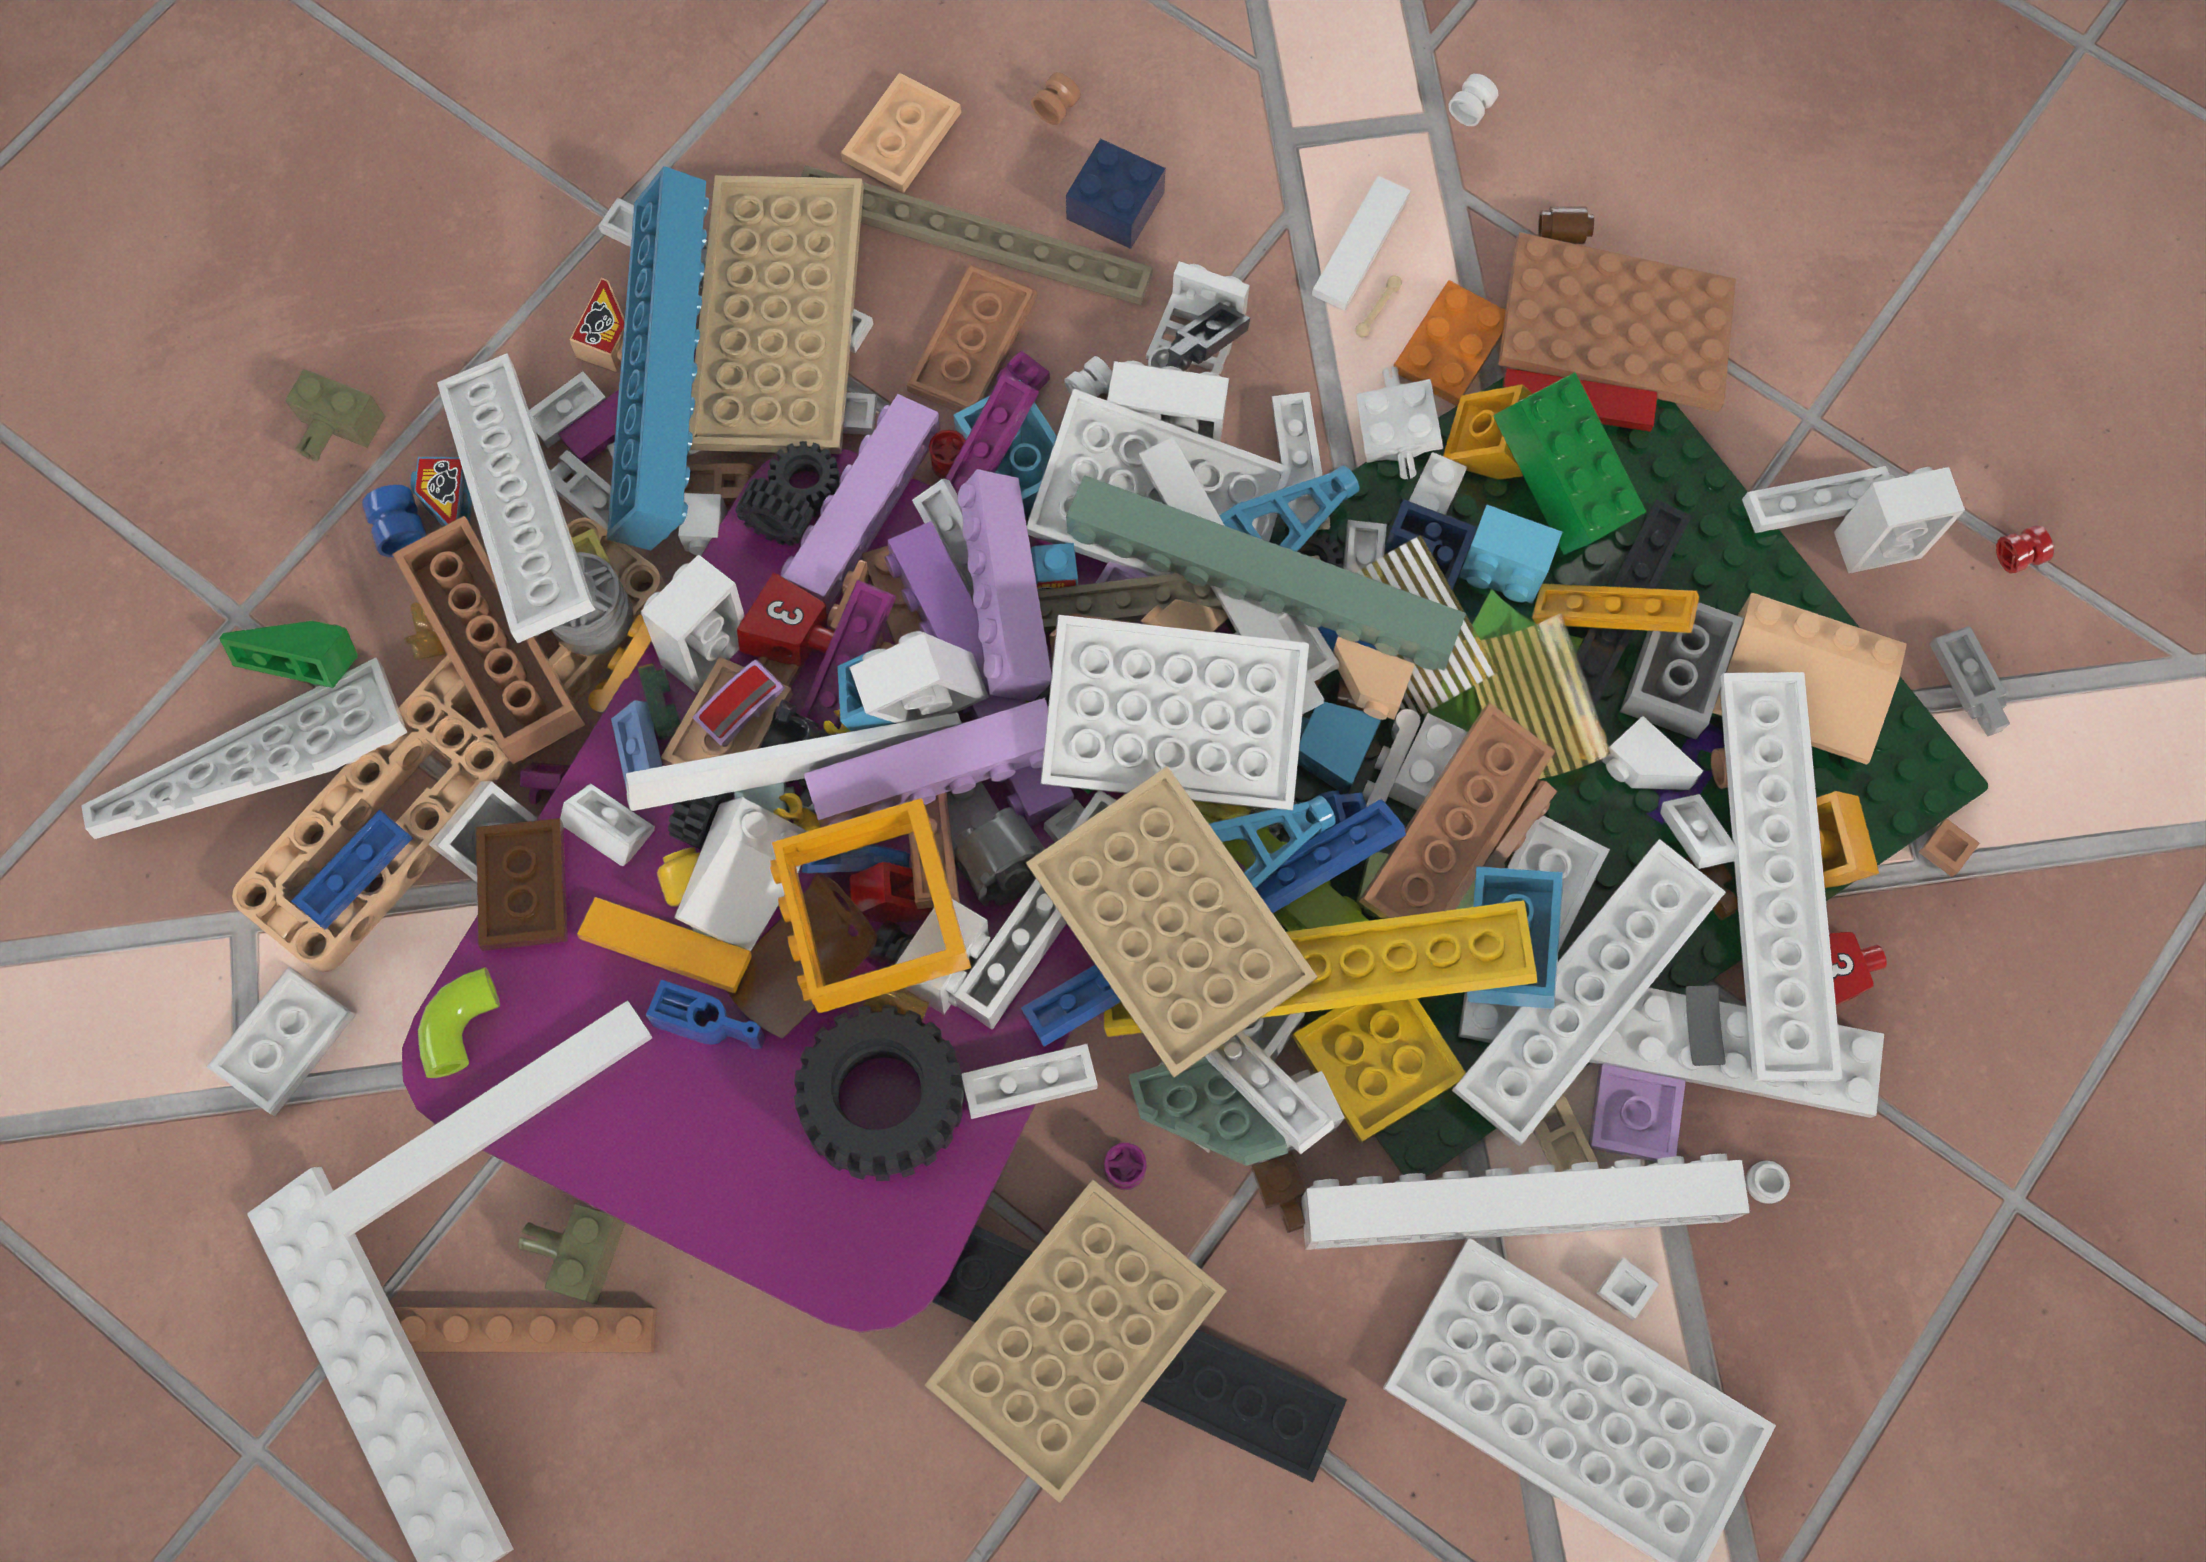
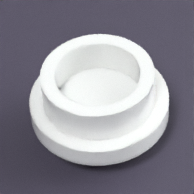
(1767, 1182)

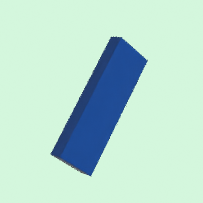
(352, 869)

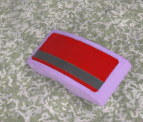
(738, 701)

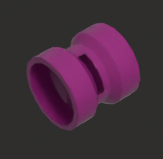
(1125, 1158)

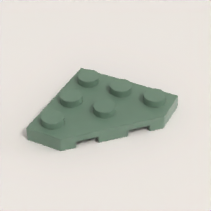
(1206, 1111)

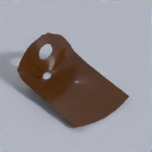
(770, 985)

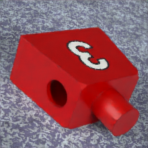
(784, 624)
(1853, 966)

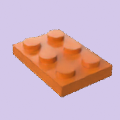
(1452, 342)

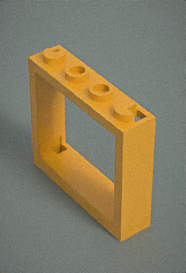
(846, 837)

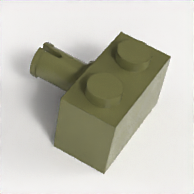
(332, 410)
(579, 1253)

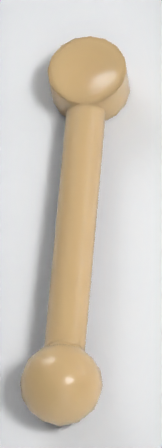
(1393, 285)

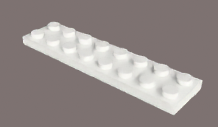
(1595, 989)

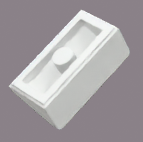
(605, 824)

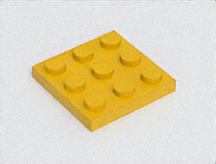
(1379, 1061)

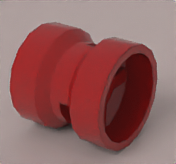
(944, 445)
(2018, 551)

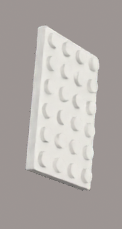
(1105, 445)
(1185, 699)

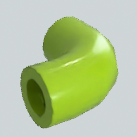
(445, 1020)

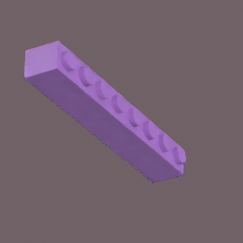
(949, 614)

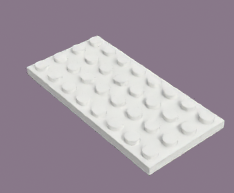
(1579, 1408)

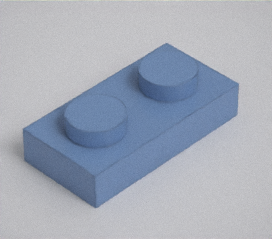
(636, 738)

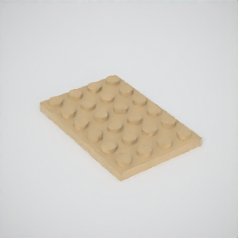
(1171, 921)
(1075, 1340)

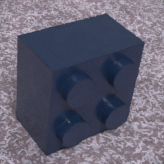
(1115, 193)

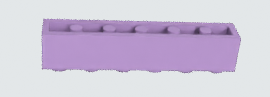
(863, 499)
(1004, 586)
(931, 764)

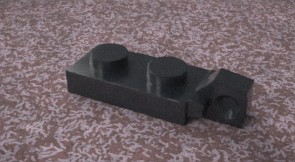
(1206, 336)

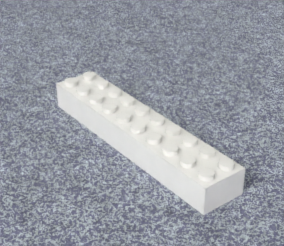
(1524, 1203)

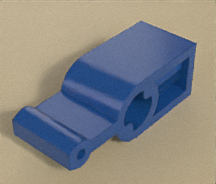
(683, 1010)

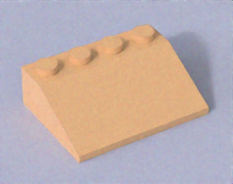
(1845, 671)

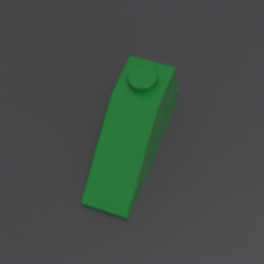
(296, 651)

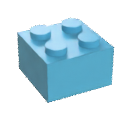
(1510, 555)

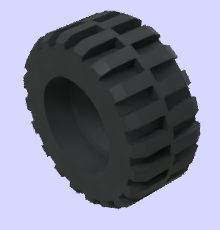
(872, 1037)

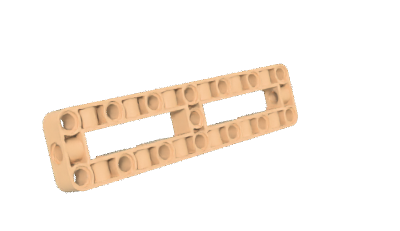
(351, 802)

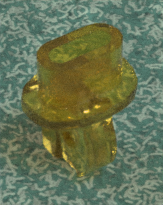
(425, 641)

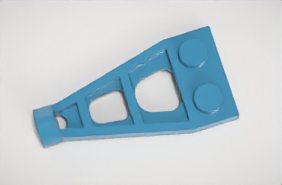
(1325, 490)
(1300, 823)

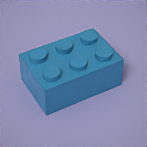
(1543, 904)

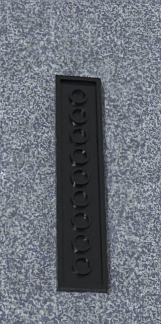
(1204, 1384)

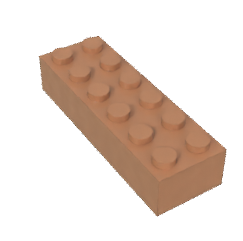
(505, 678)

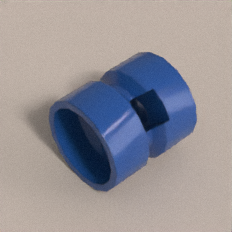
(394, 518)

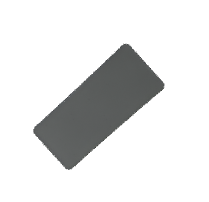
(1704, 1025)

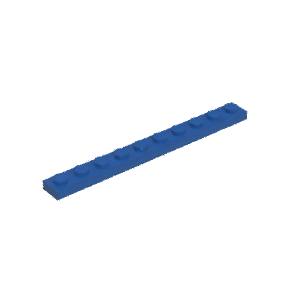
(1305, 870)

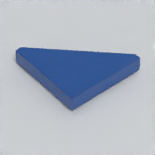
(858, 860)

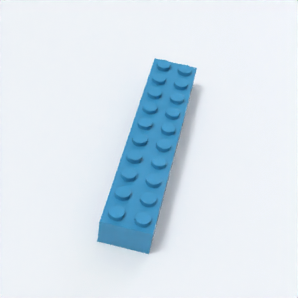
(658, 361)

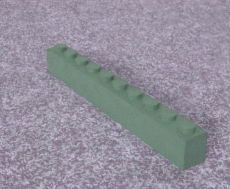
(1264, 572)

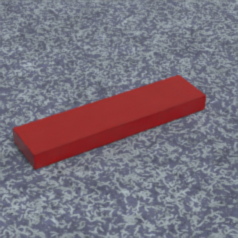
(1612, 403)

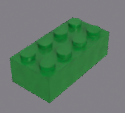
(1569, 463)

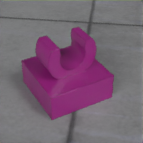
(1027, 370)
(541, 777)

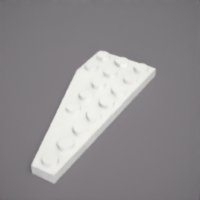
(274, 749)

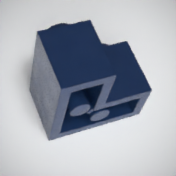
(1444, 536)

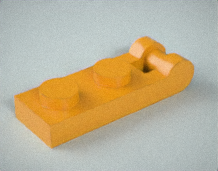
(622, 665)

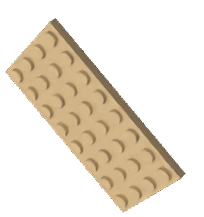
(776, 313)

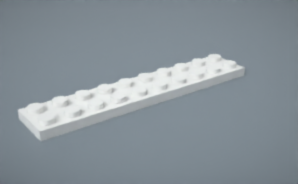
(514, 499)
(1779, 878)
(1656, 1042)
(377, 1378)

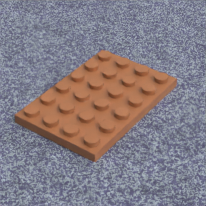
(1618, 321)

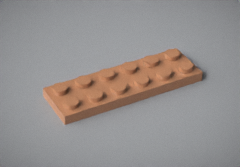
(1459, 819)

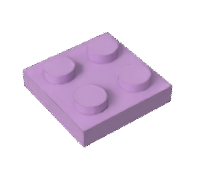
(1636, 1113)

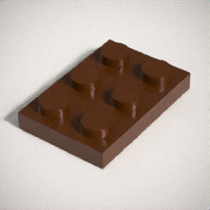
(521, 884)

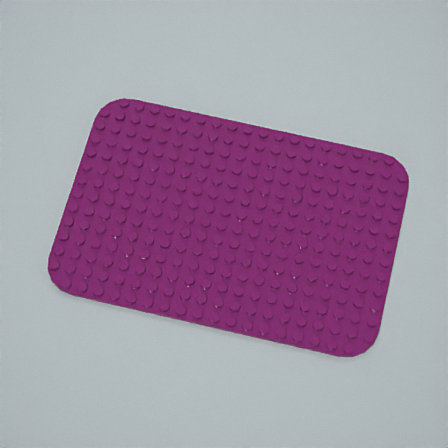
(707, 1135)

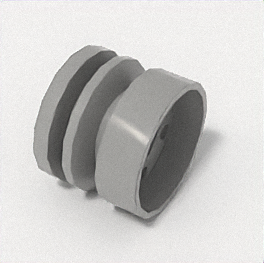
(612, 615)

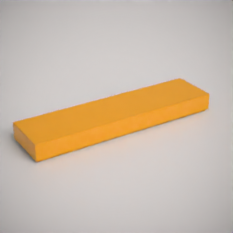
(1618, 607)
(664, 945)

